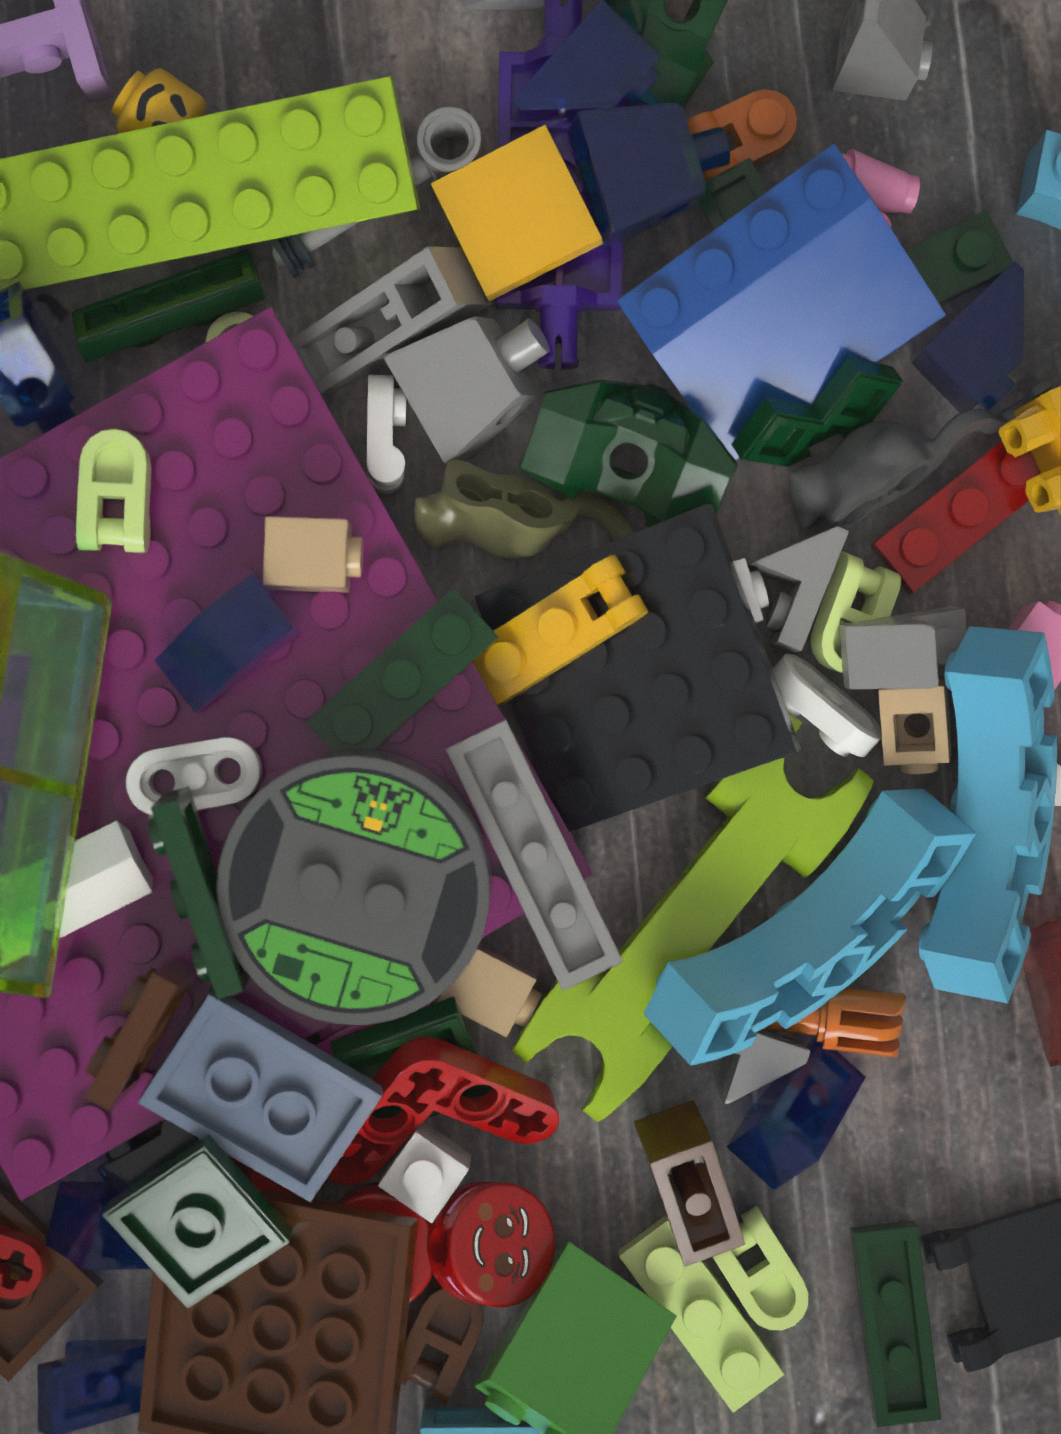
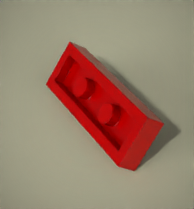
(956, 516)

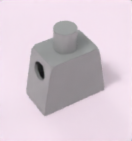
(468, 381)

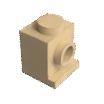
(911, 750)

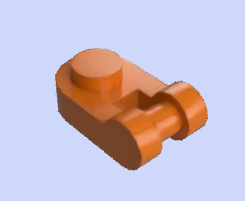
(759, 123)

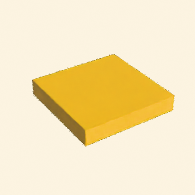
(517, 213)

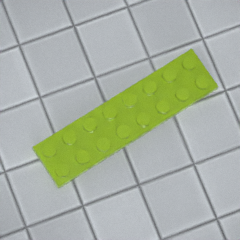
(204, 184)

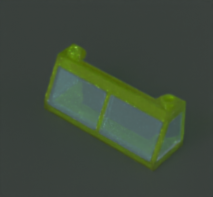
(48, 699)

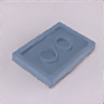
(261, 1094)

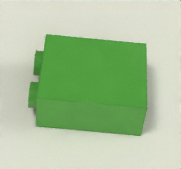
(575, 1349)

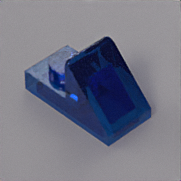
(90, 1384)

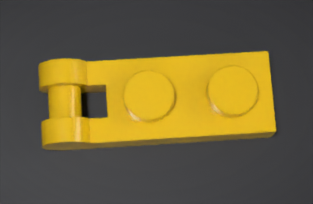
(558, 630)

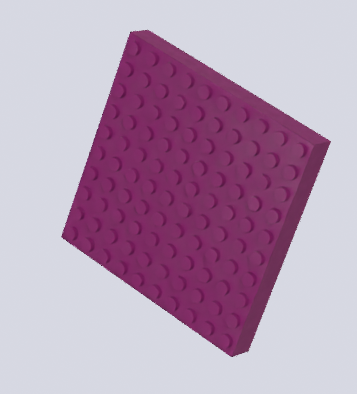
(229, 442)

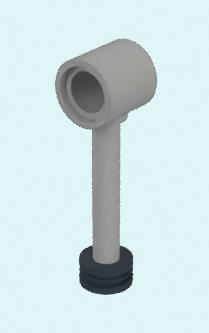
(434, 129)

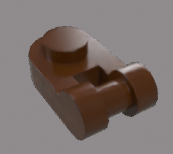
(449, 1327)

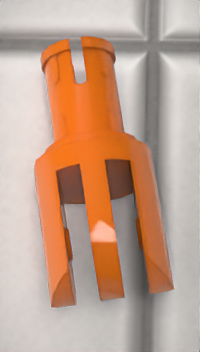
(855, 1022)

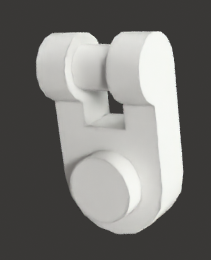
(384, 410)

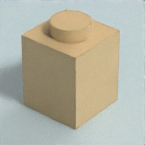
(311, 554)
(495, 991)

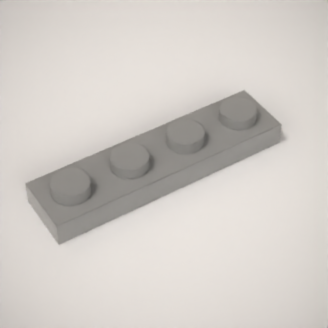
(534, 855)

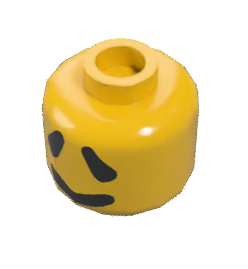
(155, 101)

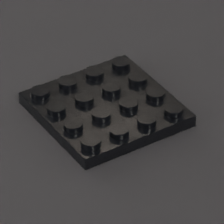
(664, 699)

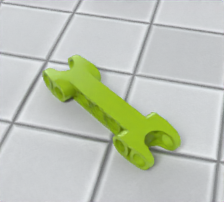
(761, 829)

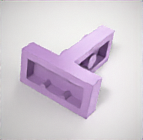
(46, 38)

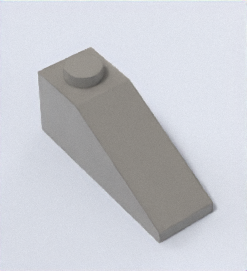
(882, 49)
(395, 311)

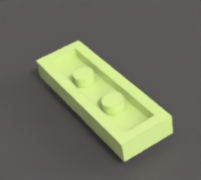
(706, 1316)

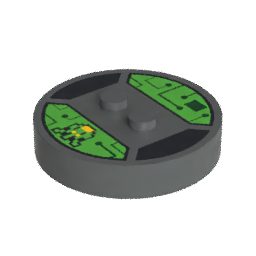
(355, 886)

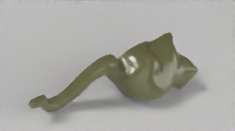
(505, 512)

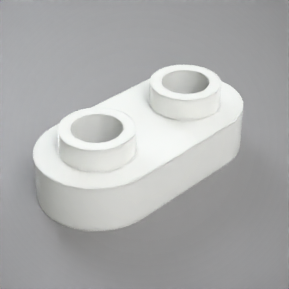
(841, 720)
(196, 767)

